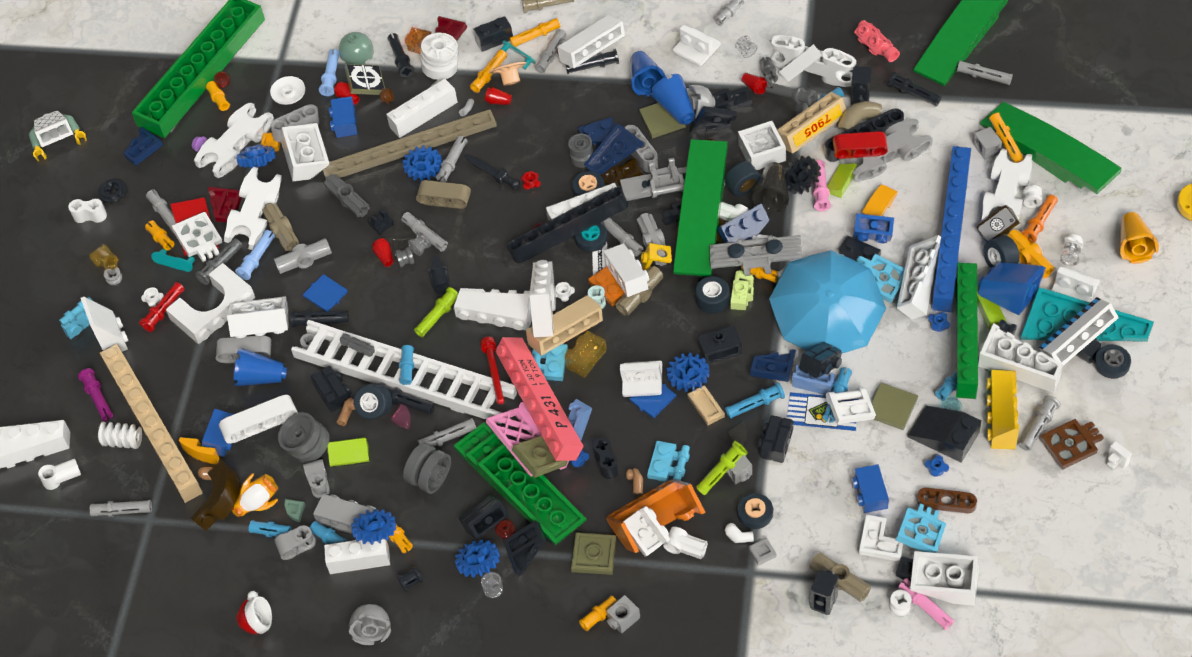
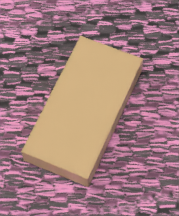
(706, 405)

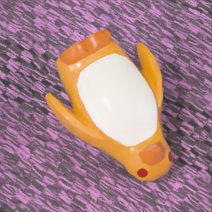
(255, 495)

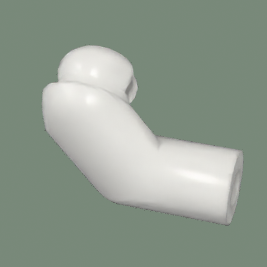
(738, 536)

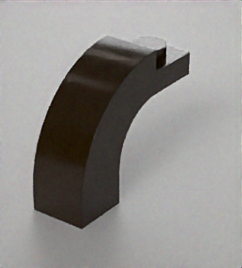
(223, 496)

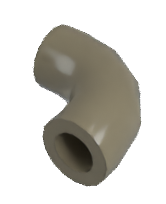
(859, 112)

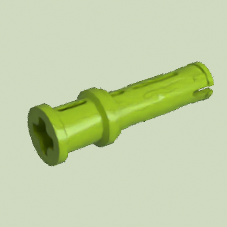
(442, 306)
(726, 462)

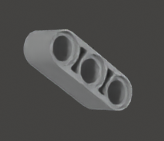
(305, 115)
(645, 153)
(228, 347)

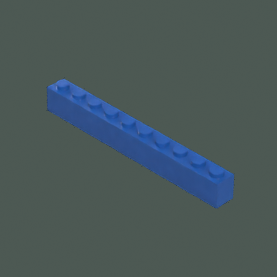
(951, 229)

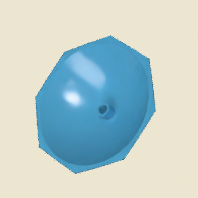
(827, 302)

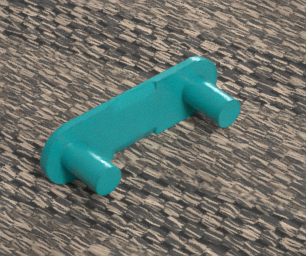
(506, 46)
(174, 262)

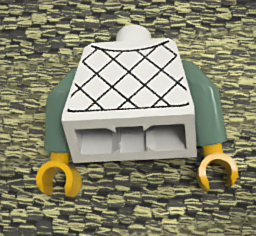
(51, 129)

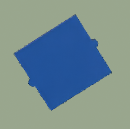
(325, 293)
(655, 403)

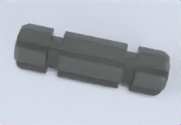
(357, 345)

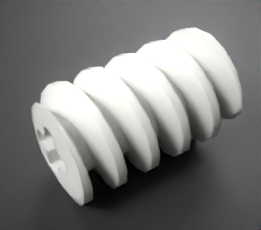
(119, 437)

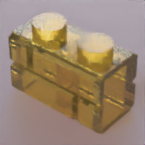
(585, 354)

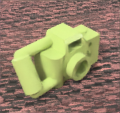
(742, 291)

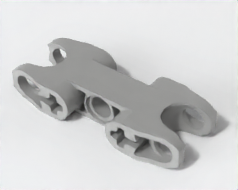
(899, 144)

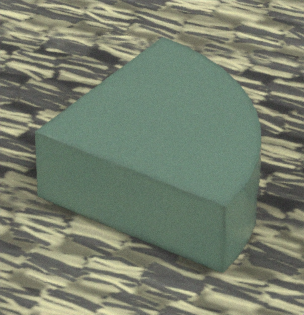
(294, 509)

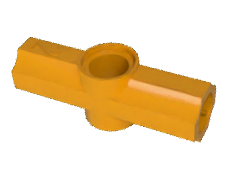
(1030, 252)

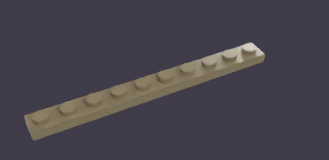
(399, 148)

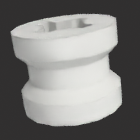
(1032, 196)
(903, 607)

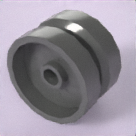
(303, 437)
(427, 468)

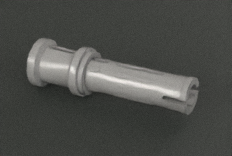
(1043, 416)

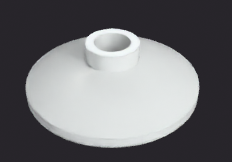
(287, 90)

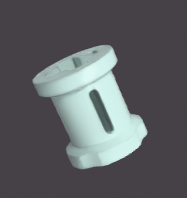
(597, 294)

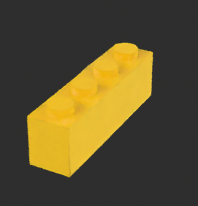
(1003, 409)

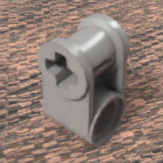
(317, 479)
(293, 542)

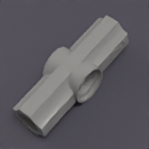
(651, 234)
(302, 256)

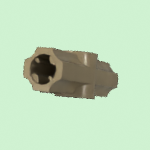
(280, 226)
(628, 304)
(850, 583)

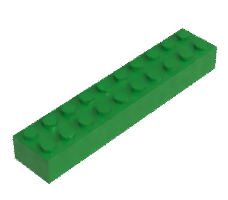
(197, 66)

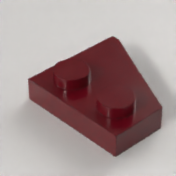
(450, 27)
(223, 202)

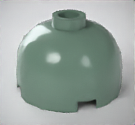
(355, 48)

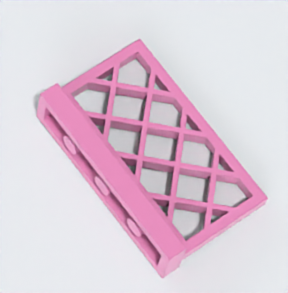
(526, 423)

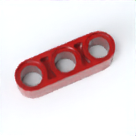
(860, 145)

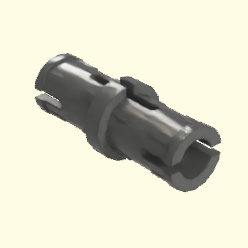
(769, 70)

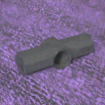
(346, 195)

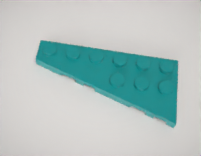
(1054, 310)

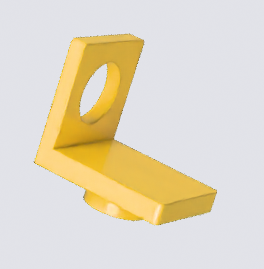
(651, 255)

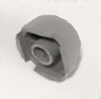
(700, 97)
(369, 624)

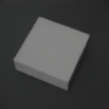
(762, 551)

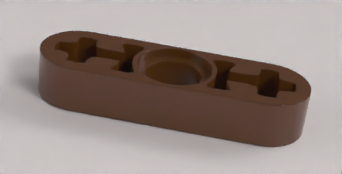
(954, 495)

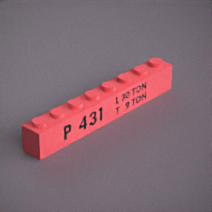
(539, 399)

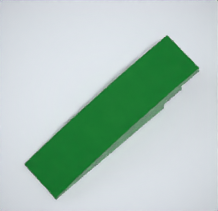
(958, 38)
(1056, 150)
(700, 207)
(529, 495)

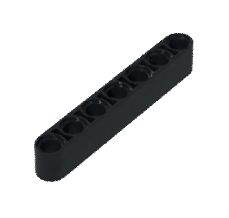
(567, 225)

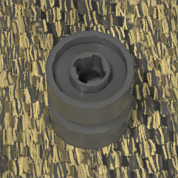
(580, 149)

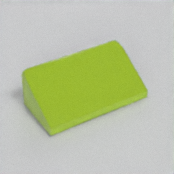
(841, 179)
(990, 311)
(348, 452)

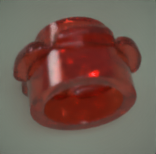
(222, 79)
(504, 534)

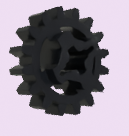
(802, 175)

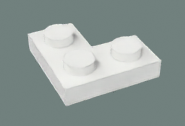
(875, 543)

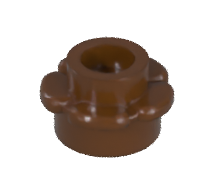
(387, 95)

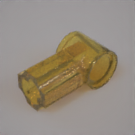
(104, 257)

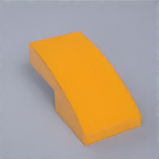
(880, 201)
(194, 449)

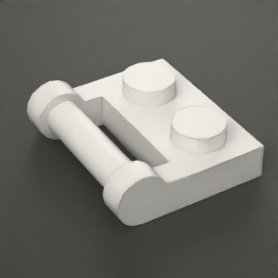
(851, 410)

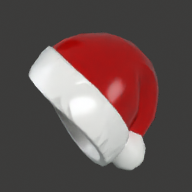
(254, 614)

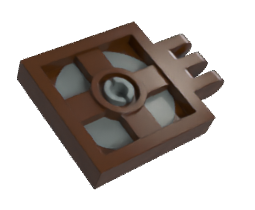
(1072, 442)

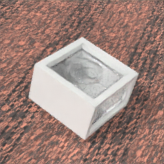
(762, 145)

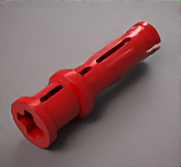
(157, 312)

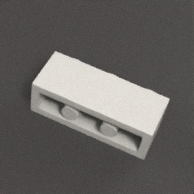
(626, 270)
(356, 556)

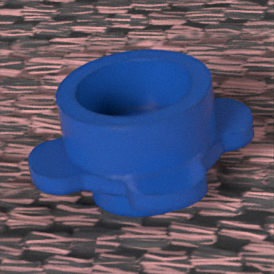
(939, 326)
(580, 460)
(936, 471)

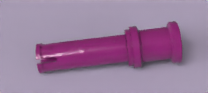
(93, 387)

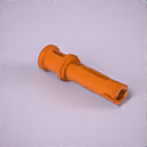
(1036, 224)

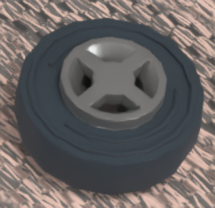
(1109, 355)

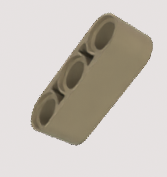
(443, 194)

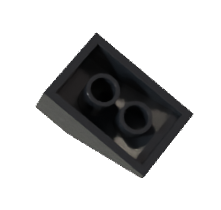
(946, 431)

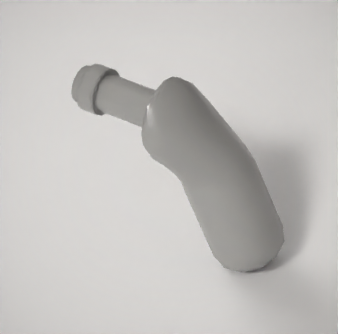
(464, 111)

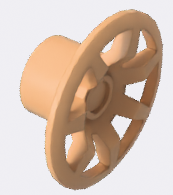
(510, 74)

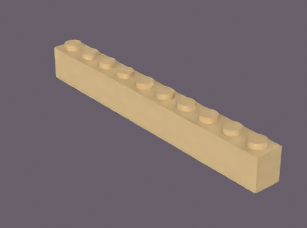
(151, 423)

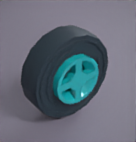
(587, 243)

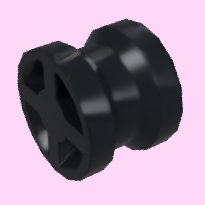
(1007, 327)

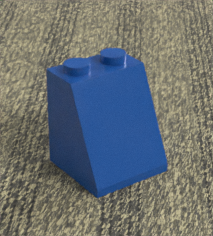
(1011, 285)

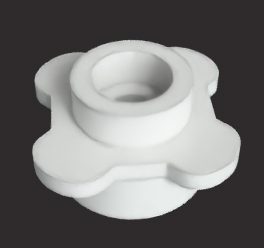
(1074, 239)
(564, 287)
(149, 293)

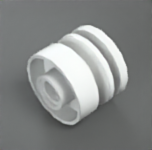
(439, 56)

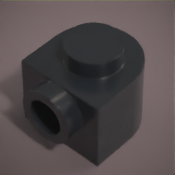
(1089, 352)

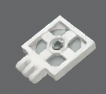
(198, 236)

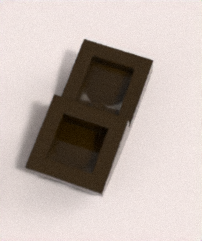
(617, 173)

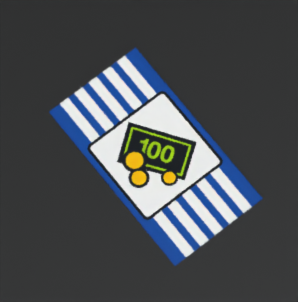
(809, 411)

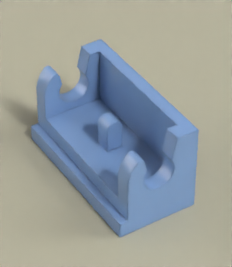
(807, 382)
(579, 416)

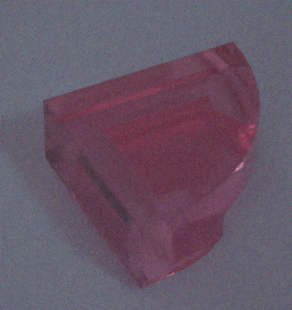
(402, 417)

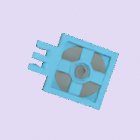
(887, 275)
(921, 529)

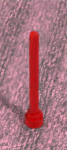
(488, 346)

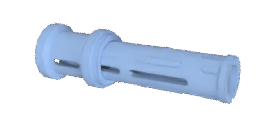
(328, 78)
(251, 261)

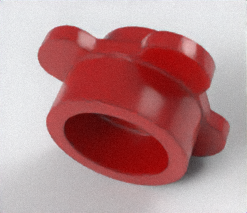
(530, 180)

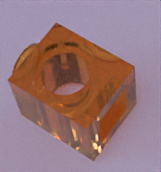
(415, 39)

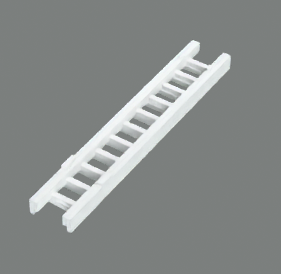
(422, 363)

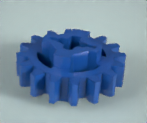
(255, 156)
(420, 163)
(688, 372)
(373, 526)
(477, 558)

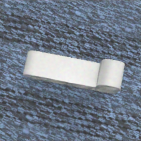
(257, 419)

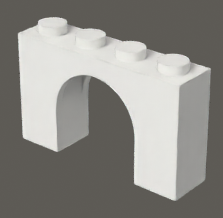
(542, 298)
(202, 324)

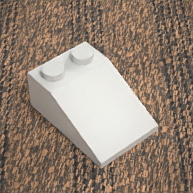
(105, 325)
(945, 577)

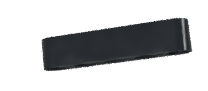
(878, 123)

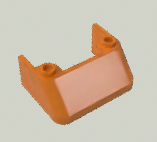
(668, 501)

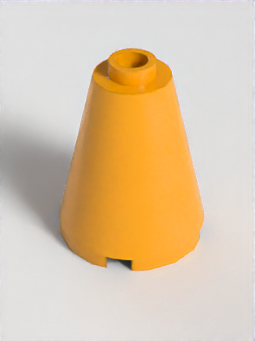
(1136, 239)

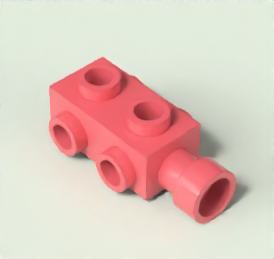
(876, 41)

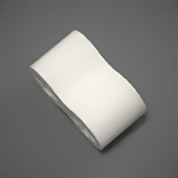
(87, 210)

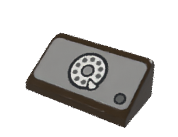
(998, 223)

